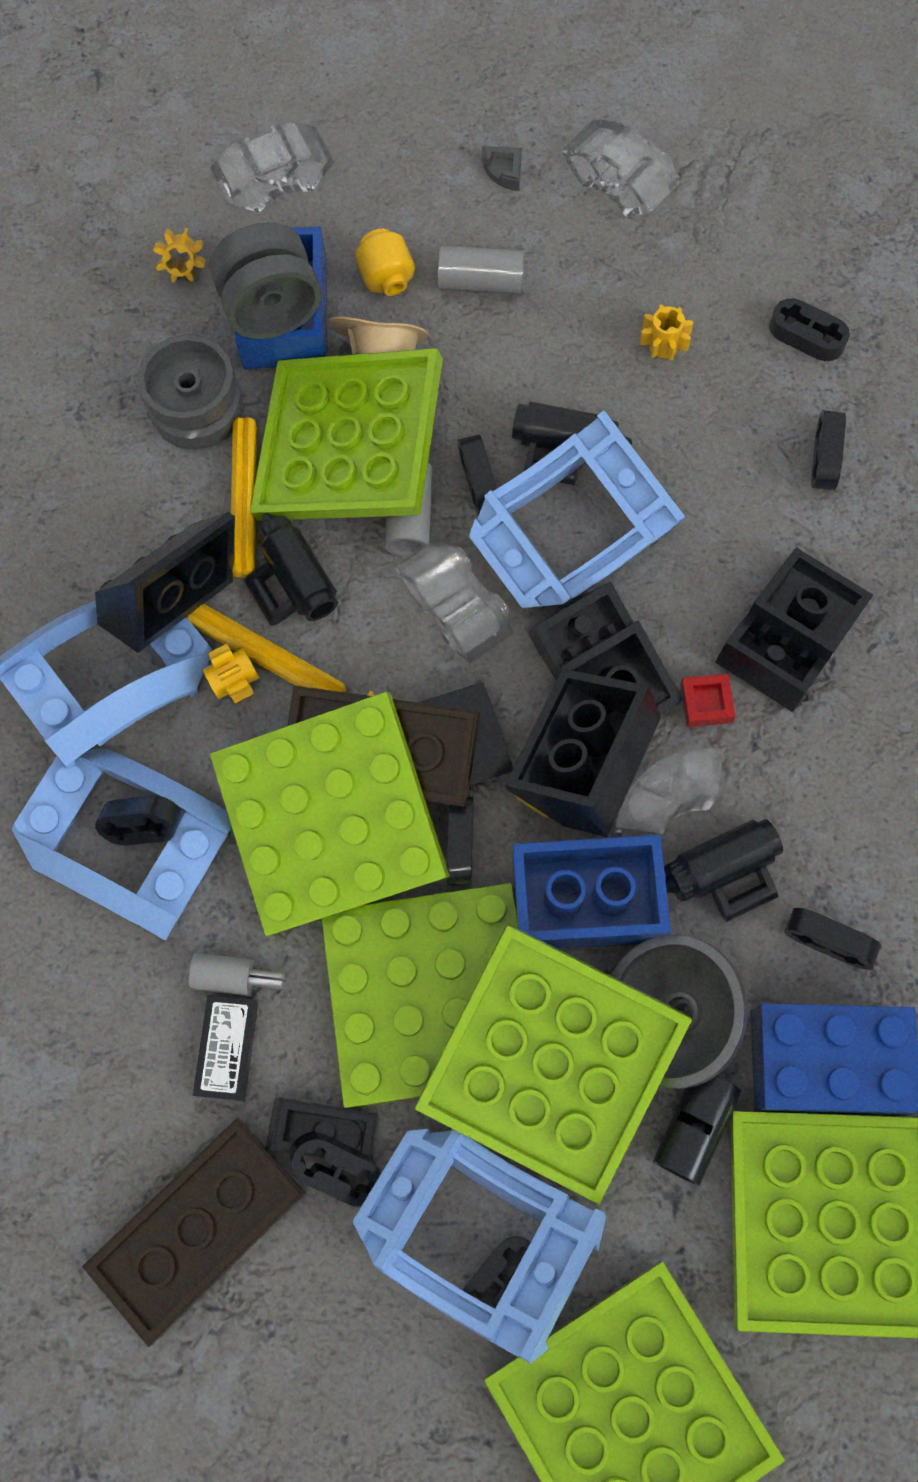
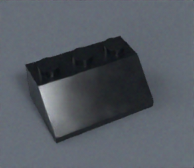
(168, 583)
(585, 750)

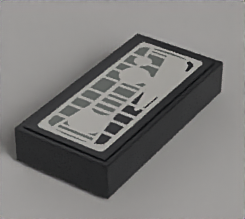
(225, 1048)

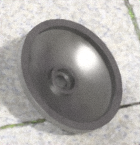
(697, 975)

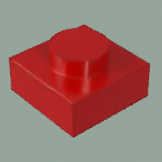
(707, 700)

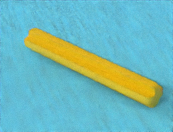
(242, 488)
(262, 650)

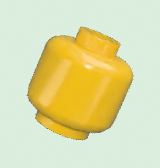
(384, 262)

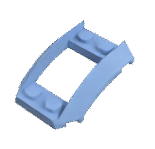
(623, 476)
(59, 715)
(175, 873)
(544, 1273)

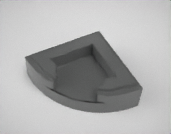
(503, 165)

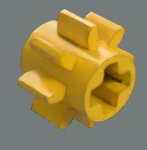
(183, 244)
(666, 332)
(230, 673)

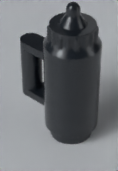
(548, 428)
(297, 571)
(724, 861)

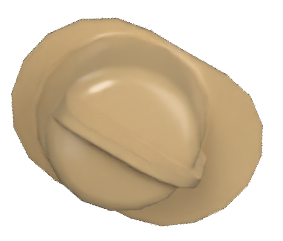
(377, 337)

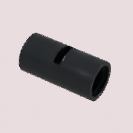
(697, 1129)

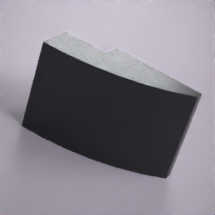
(793, 629)
(603, 640)

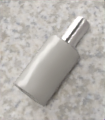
(230, 974)

